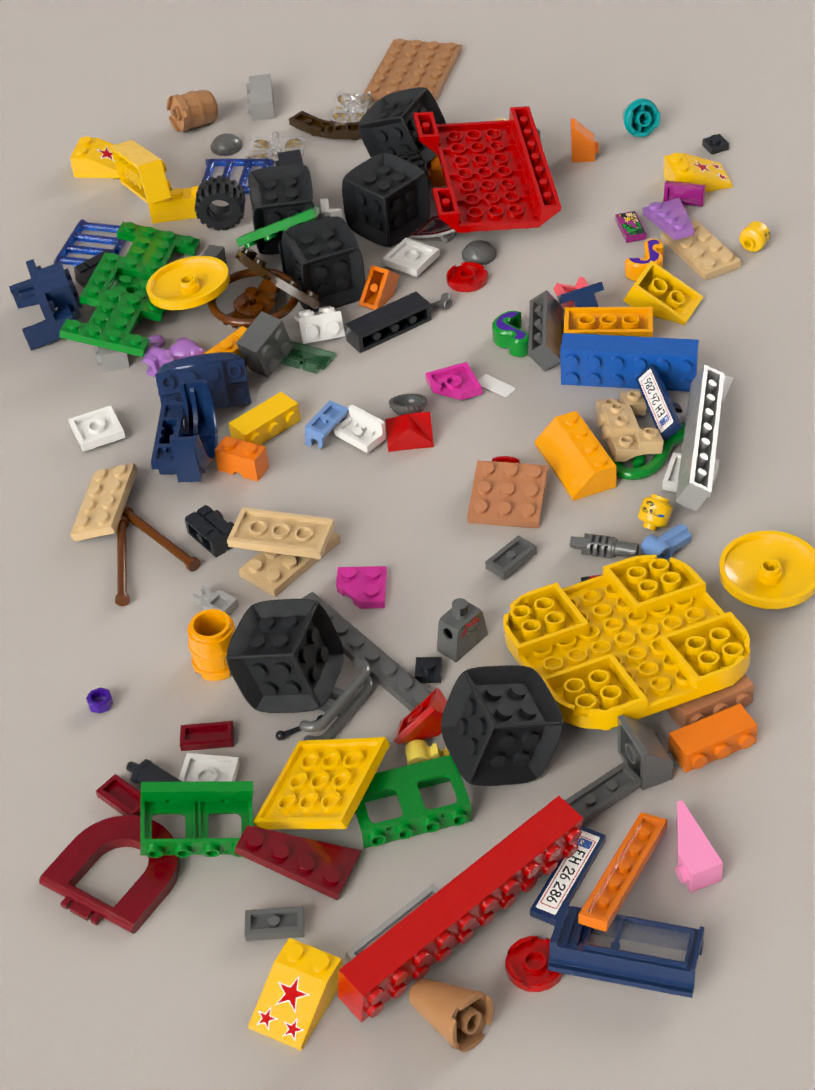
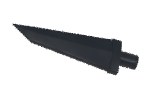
(149, 772)

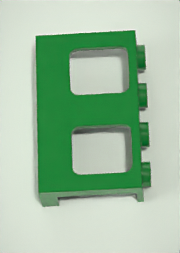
(196, 803)
(415, 818)

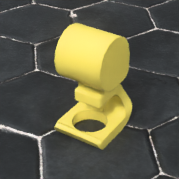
(419, 751)

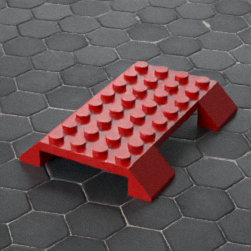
(491, 172)

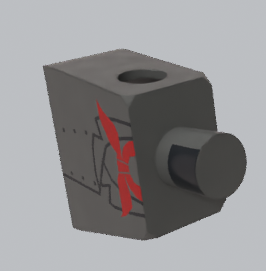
(460, 629)

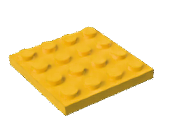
(322, 784)

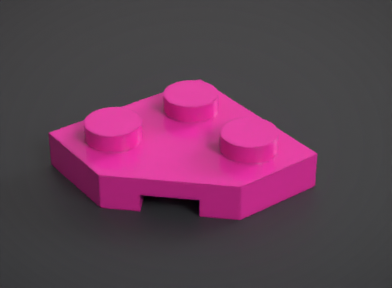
(454, 382)
(363, 585)

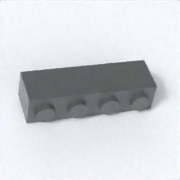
(545, 330)

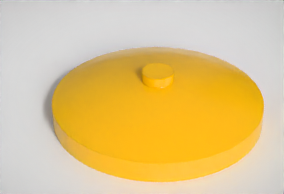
(188, 283)
(768, 569)

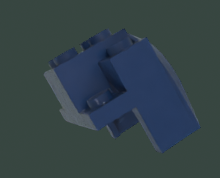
(50, 289)
(216, 369)
(189, 446)

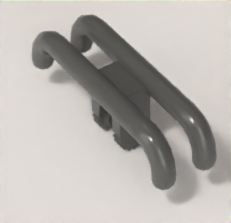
(341, 704)

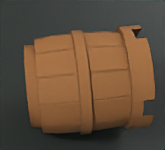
(192, 109)

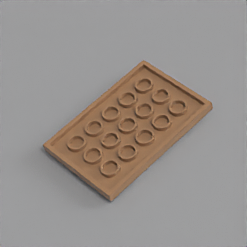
(414, 65)

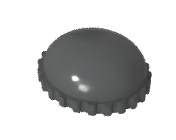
(226, 144)
(479, 252)
(408, 403)

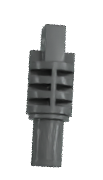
(603, 546)

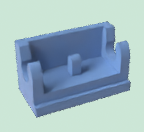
(324, 423)

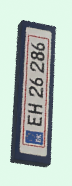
(658, 402)
(567, 877)

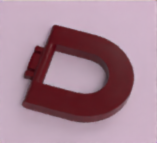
(86, 850)

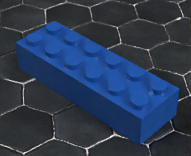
(621, 359)

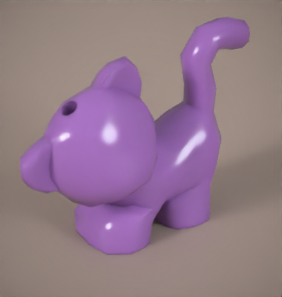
(156, 356)

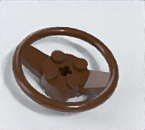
(253, 301)

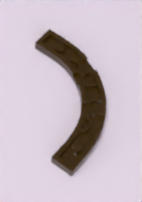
(324, 128)
(248, 258)

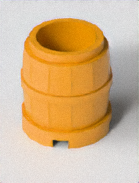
(208, 643)

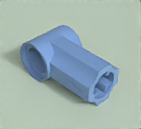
(666, 543)

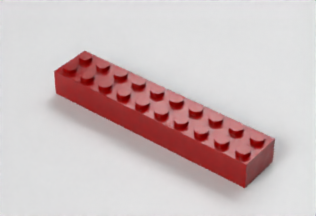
(459, 909)

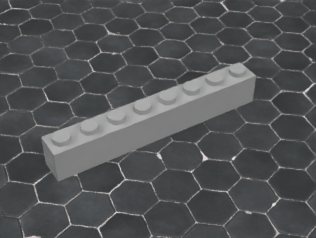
(700, 438)

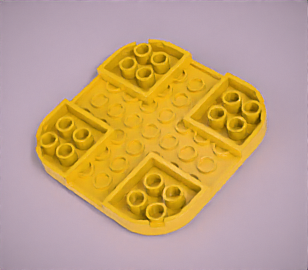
(627, 641)

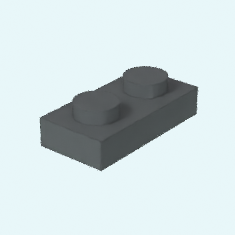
(511, 557)
(274, 923)

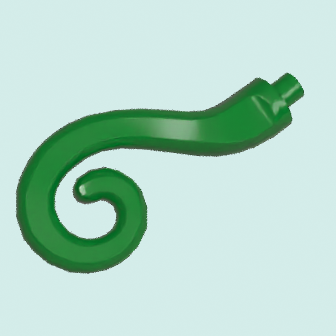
(643, 471)

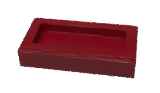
(207, 736)
(120, 796)

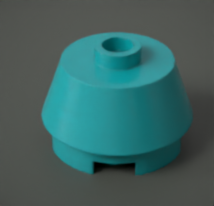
(641, 117)

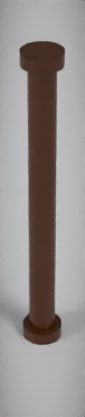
(191, 563)
(122, 597)

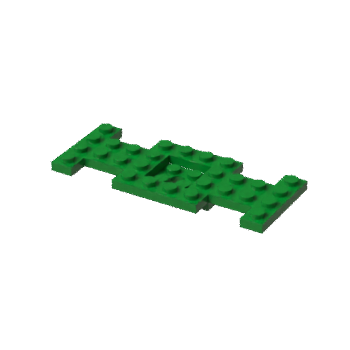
(118, 308)

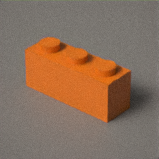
(712, 738)

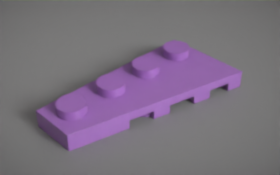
(670, 218)

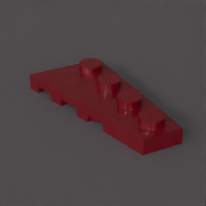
(304, 860)

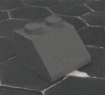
(644, 752)

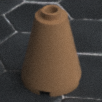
(453, 1011)

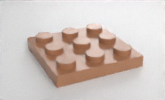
(507, 494)

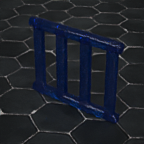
(229, 163)
(76, 235)

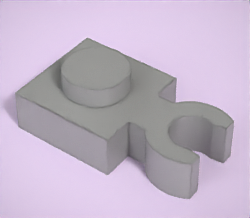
(217, 600)

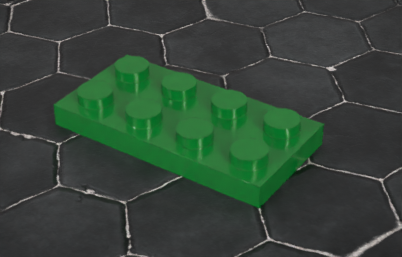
(271, 231)

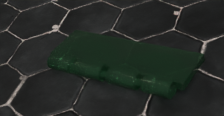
(308, 357)

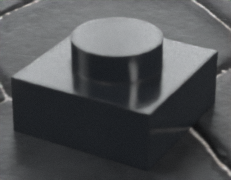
(715, 144)
(428, 669)

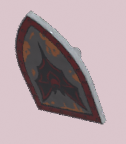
(433, 228)

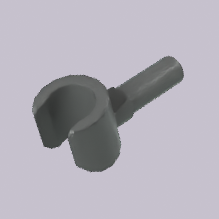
(444, 302)

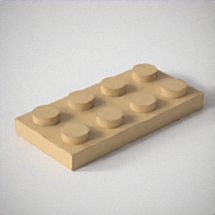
(703, 253)
(104, 502)
(281, 533)
(277, 571)

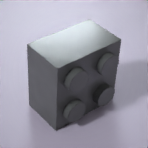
(264, 344)

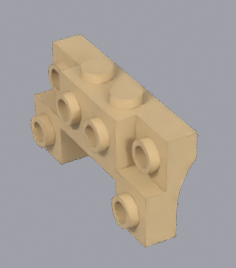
(621, 427)

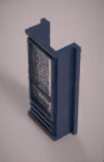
(629, 954)

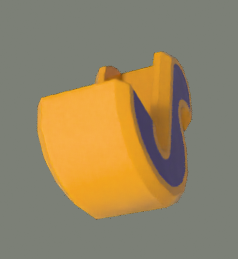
(653, 252)

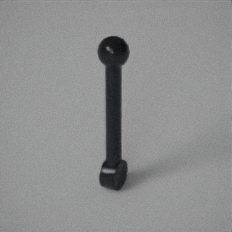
(280, 735)

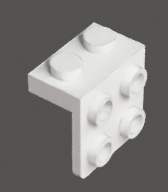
(320, 325)

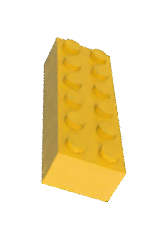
(141, 171)

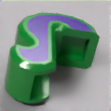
(508, 334)

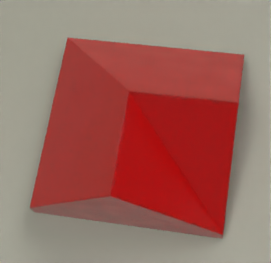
(409, 432)
(423, 720)

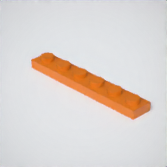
(622, 872)

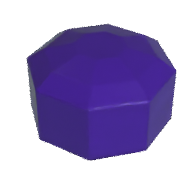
(99, 700)

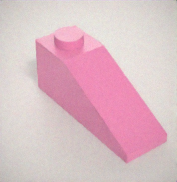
(696, 858)

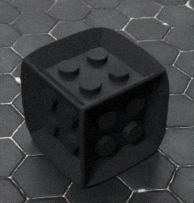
(391, 124)
(276, 195)
(386, 199)
(325, 260)
(285, 656)
(501, 725)

